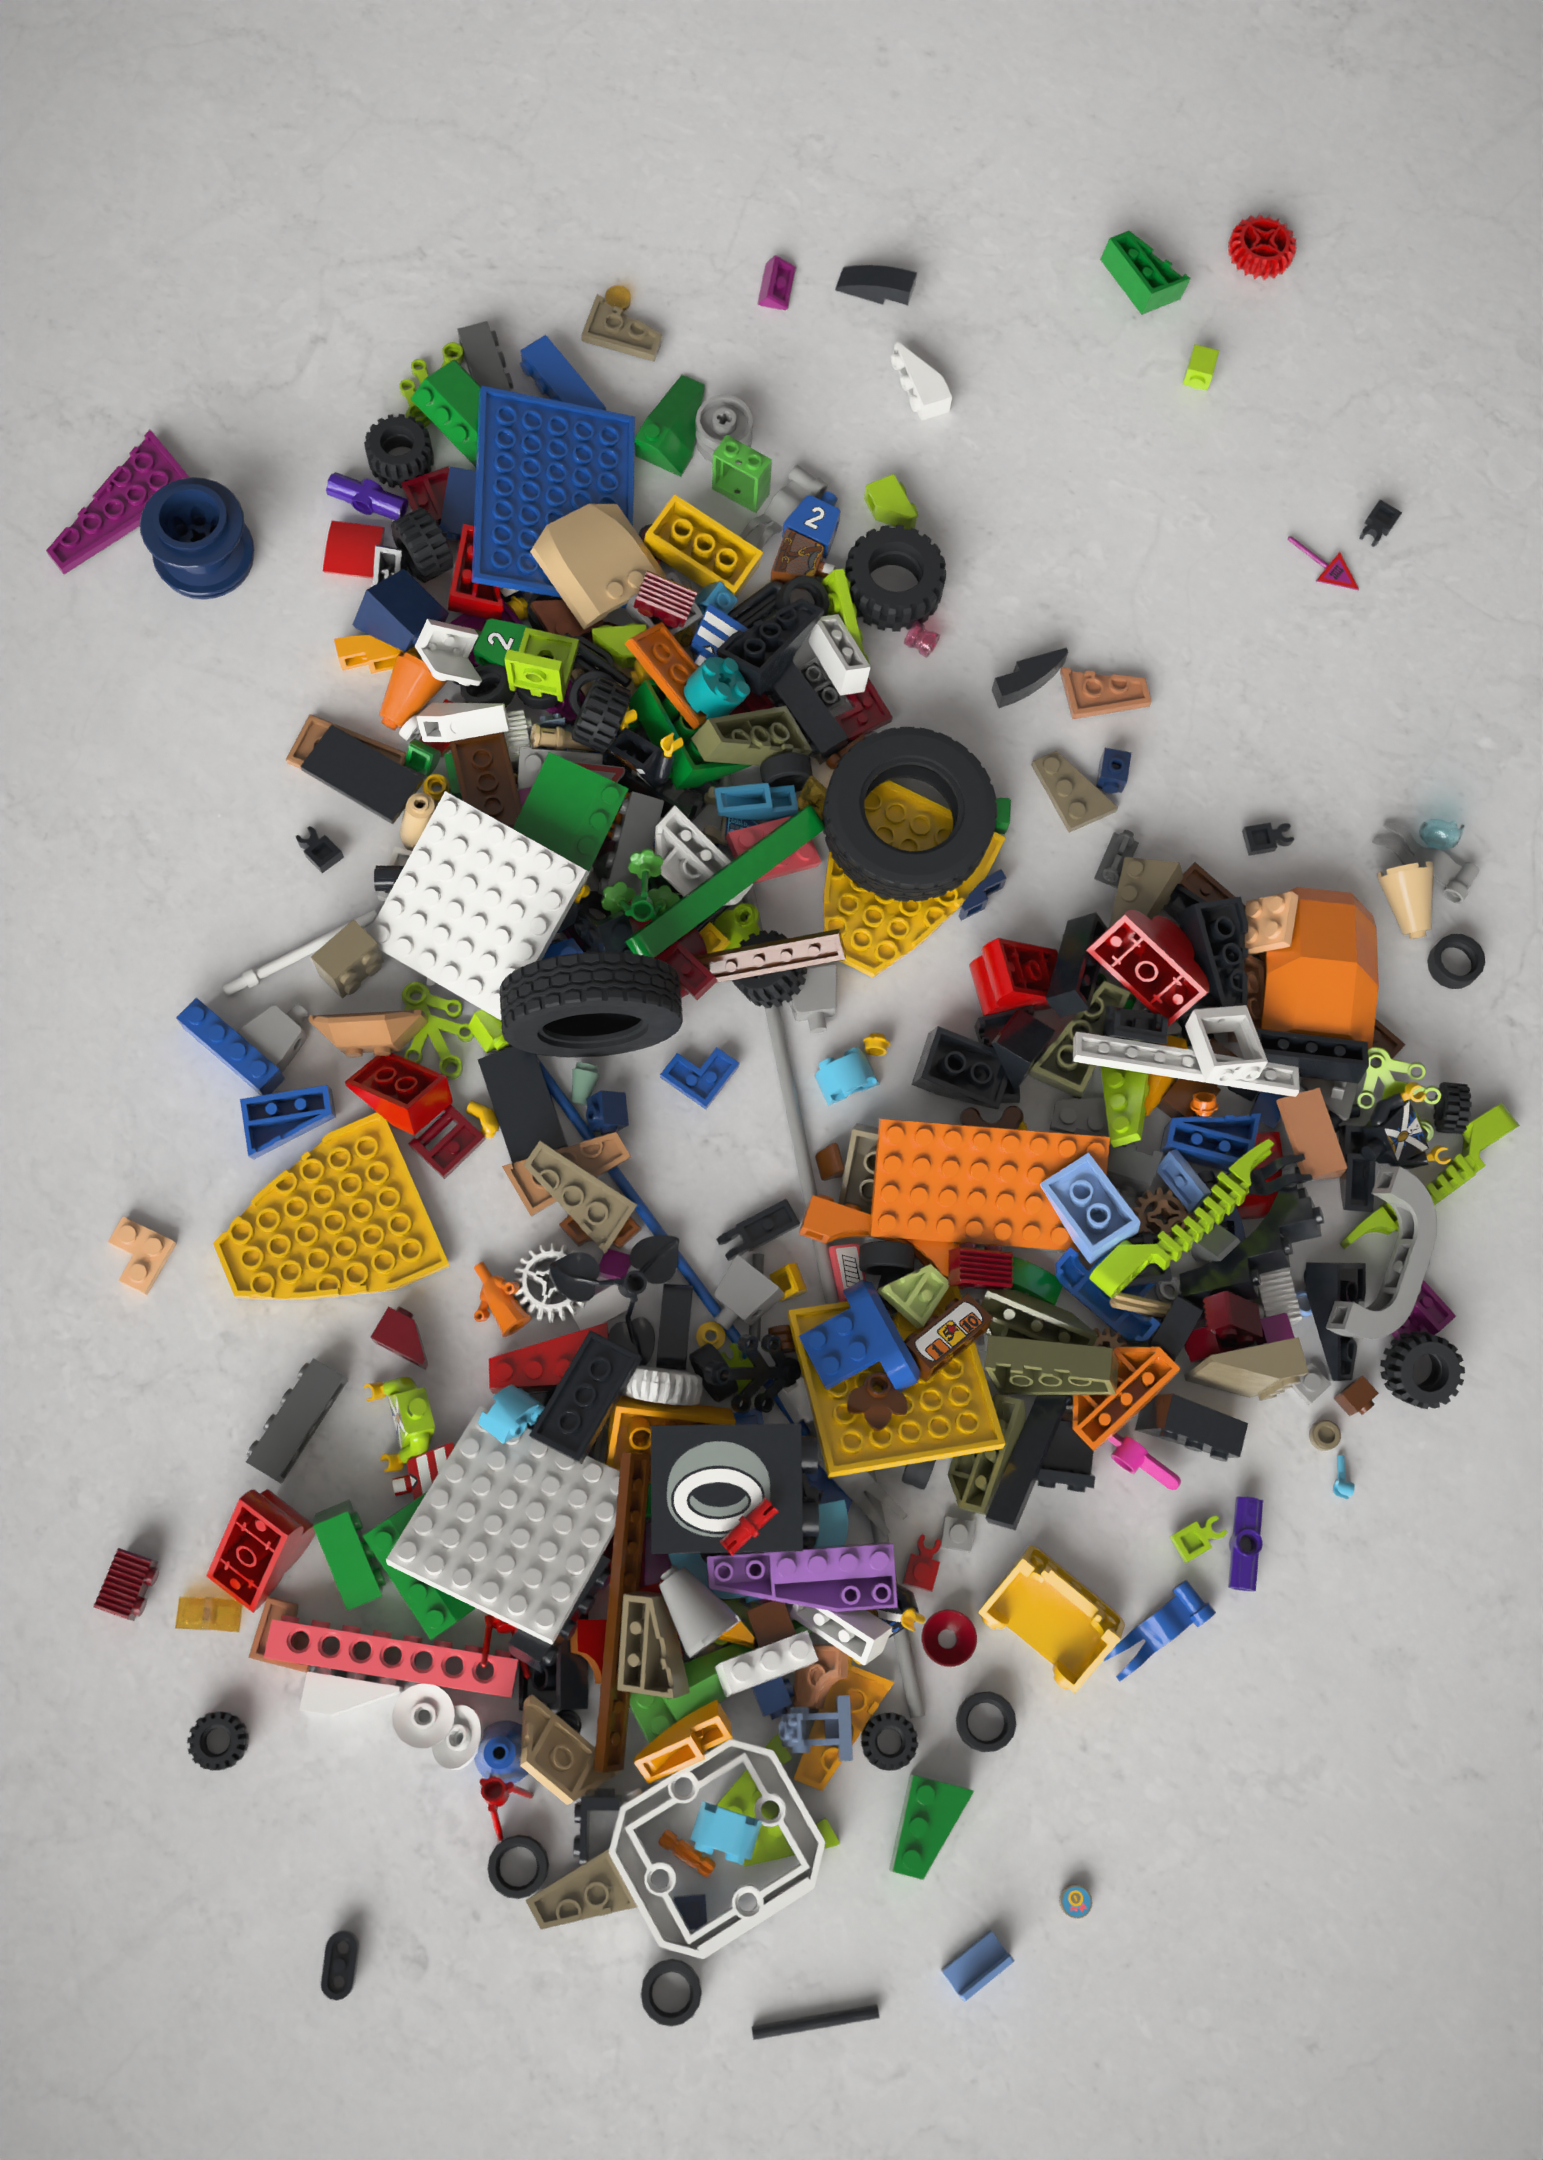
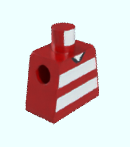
(422, 1471)

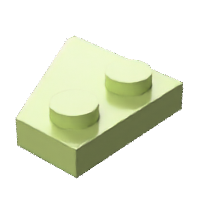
(916, 1294)

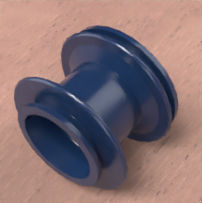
(209, 557)

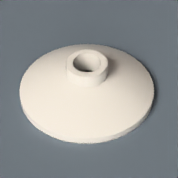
(407, 1711)
(463, 1740)

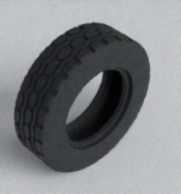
(919, 756)
(590, 1004)

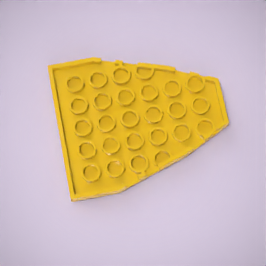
(882, 929)
(334, 1223)

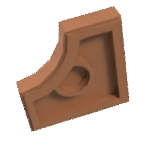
(272, 1611)
(816, 1679)

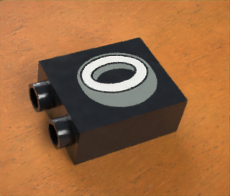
(718, 1473)

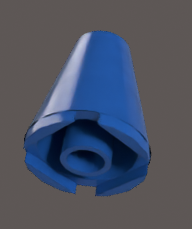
(507, 1735)

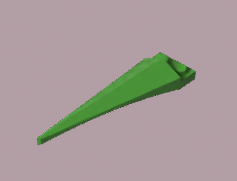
(659, 1713)

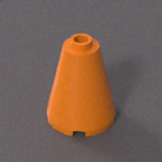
(407, 691)

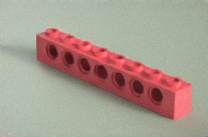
(281, 1647)

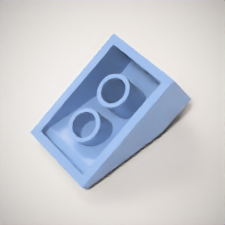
(1090, 1208)

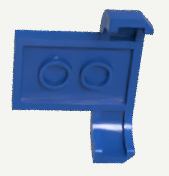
(1076, 1281)
(860, 1340)

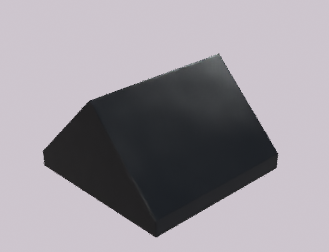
(1021, 1045)

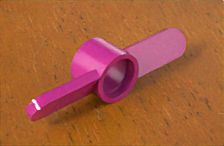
(1132, 1455)

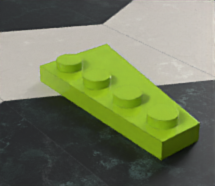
(841, 604)
(1124, 1103)

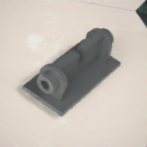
(1119, 847)

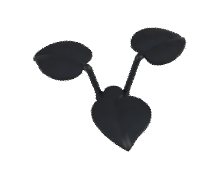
(657, 1263)

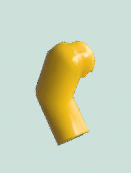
(487, 1118)

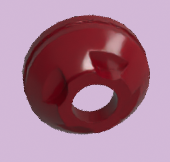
(965, 1638)

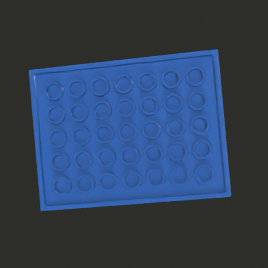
(535, 467)

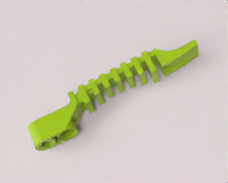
(1478, 1136)
(1130, 1259)

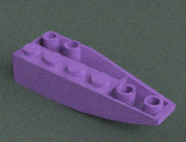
(817, 1577)

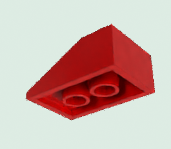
(402, 1091)

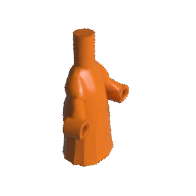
(499, 1297)

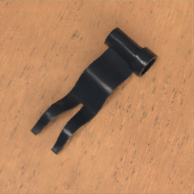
(1258, 1176)

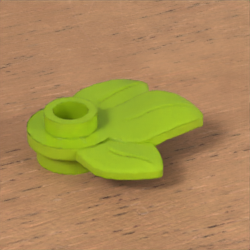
(734, 924)

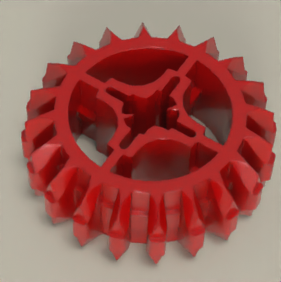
(1262, 247)

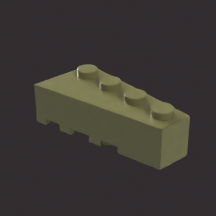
(750, 737)
(1057, 1063)
(1050, 1367)

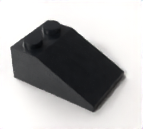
(961, 1069)

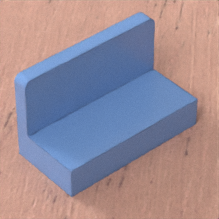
(1183, 1181)
(977, 1966)

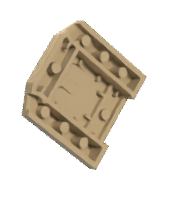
(594, 560)

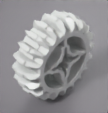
(540, 1279)
(665, 1386)

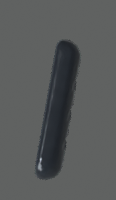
(757, 606)

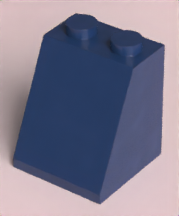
(458, 502)
(397, 611)

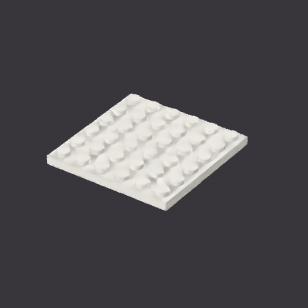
(475, 903)
(511, 1529)

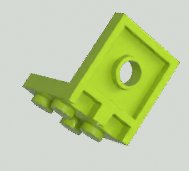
(541, 674)

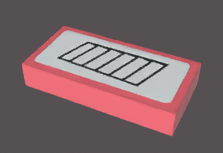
(845, 1267)

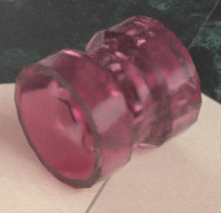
(921, 639)

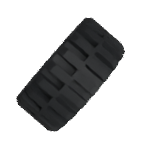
(901, 549)

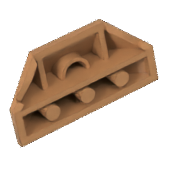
(370, 1031)

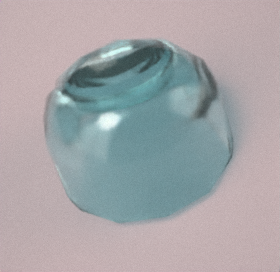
(1441, 834)

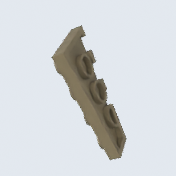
(584, 1197)

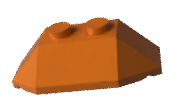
(1140, 1378)

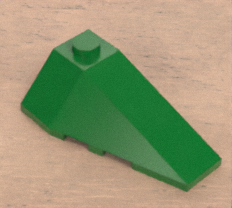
(670, 429)

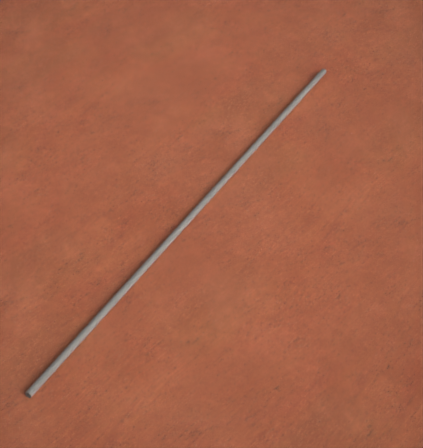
(823, 1259)

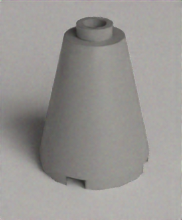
(695, 1610)

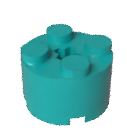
(716, 687)

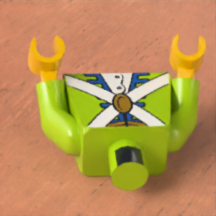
(410, 1416)

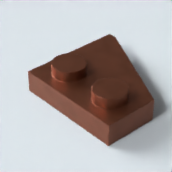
(559, 619)

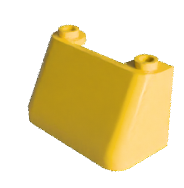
(1054, 1617)

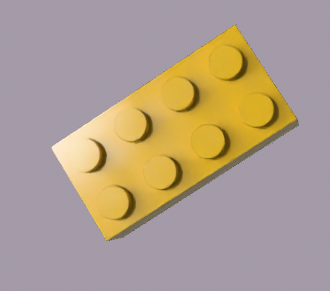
(701, 547)

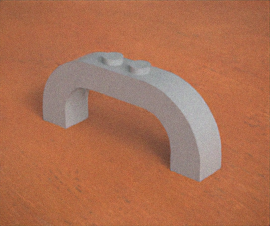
(1407, 1263)

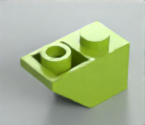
(889, 502)
(614, 639)

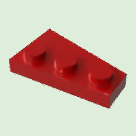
(1256, 1205)

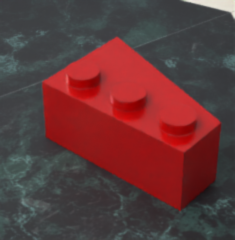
(471, 597)

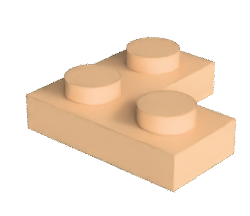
(148, 1250)

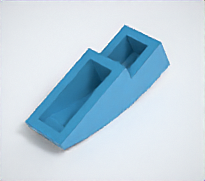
(756, 802)

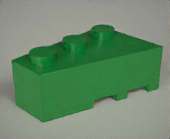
(1142, 274)
(348, 1555)
(925, 1824)

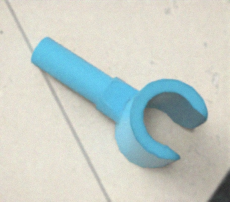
(1341, 1487)

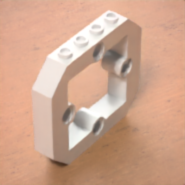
(657, 1903)

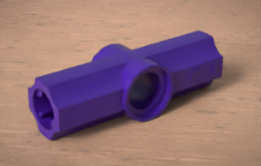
(366, 496)
(1243, 1563)

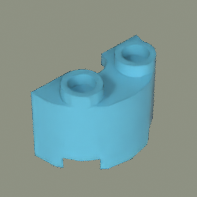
(845, 1075)
(511, 1413)
(725, 1832)

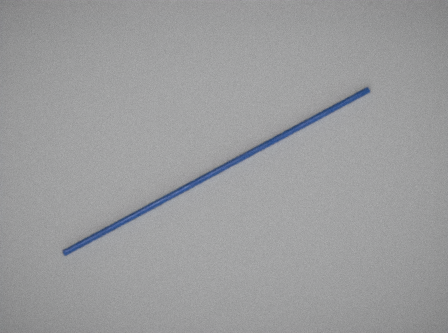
(654, 1226)

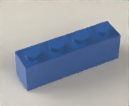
(556, 375)
(230, 1048)

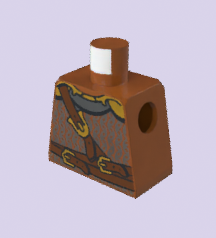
(799, 557)

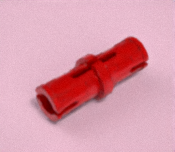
(748, 1526)

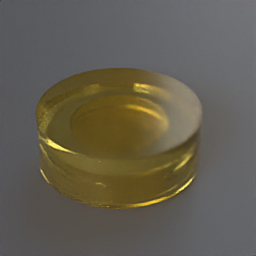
(618, 296)

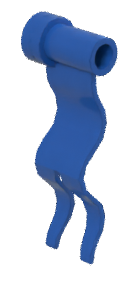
(1164, 1626)

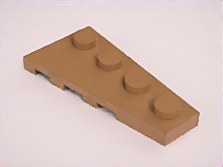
(593, 1155)

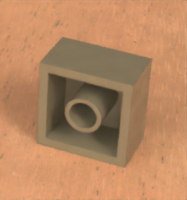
(348, 959)

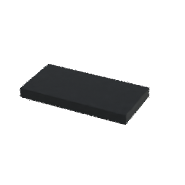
(362, 774)
(521, 1102)
(585, 1397)

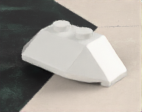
(687, 854)

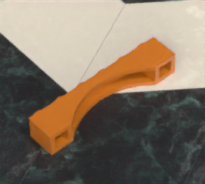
(832, 1221)

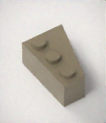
(1145, 886)
(650, 1648)

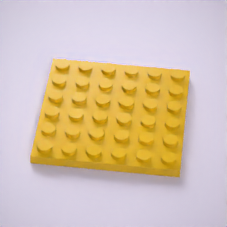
(943, 1417)

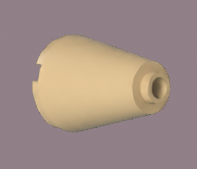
(415, 818)
(1410, 897)

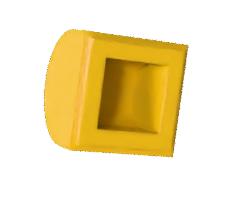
(789, 1281)

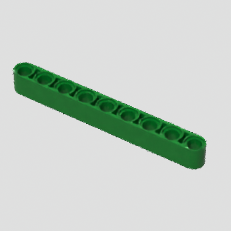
(726, 883)

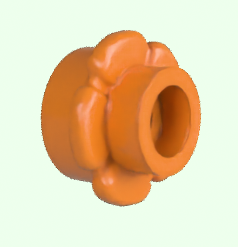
(1204, 1103)

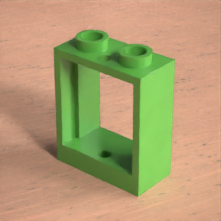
(728, 480)

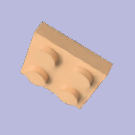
(1270, 922)

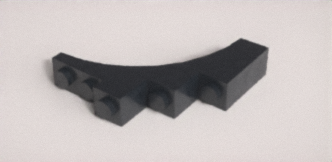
(1264, 1250)

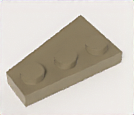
(614, 330)
(1071, 792)
(582, 1894)

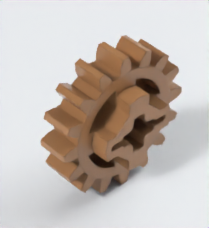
(1160, 1207)

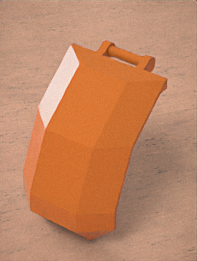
(1329, 972)

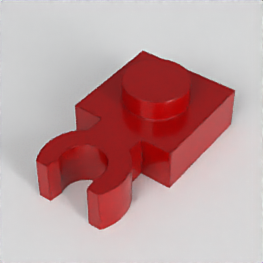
(921, 1569)

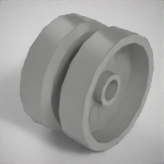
(722, 417)

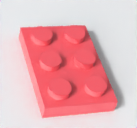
(800, 860)

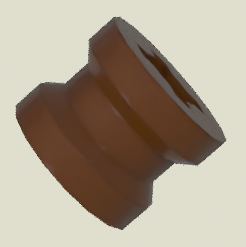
(785, 1335)

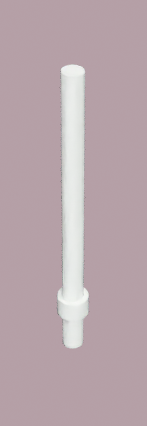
(251, 978)

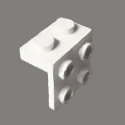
(447, 650)

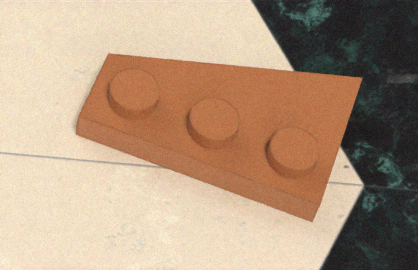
(1101, 694)

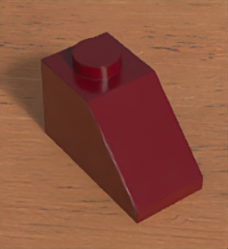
(400, 1336)
(1205, 1343)

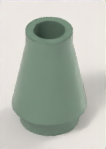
(583, 1082)

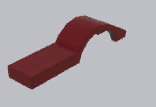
(692, 974)

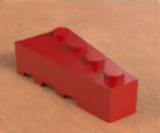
(538, 1365)

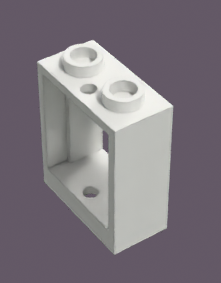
(1226, 1020)

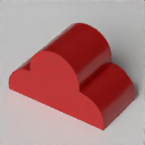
(1152, 962)
(1012, 975)
(259, 1547)

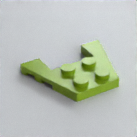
(771, 1840)

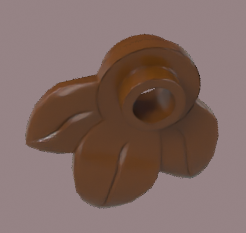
(877, 1405)

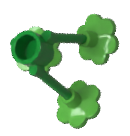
(647, 904)

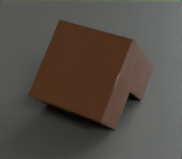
(770, 1623)

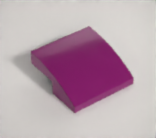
(1428, 1315)

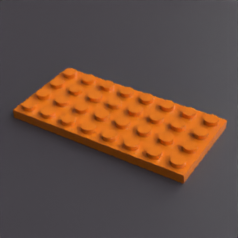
(973, 1183)

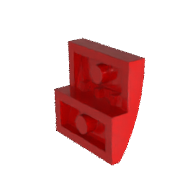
(352, 549)

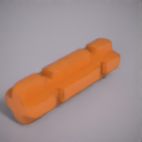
(687, 1853)

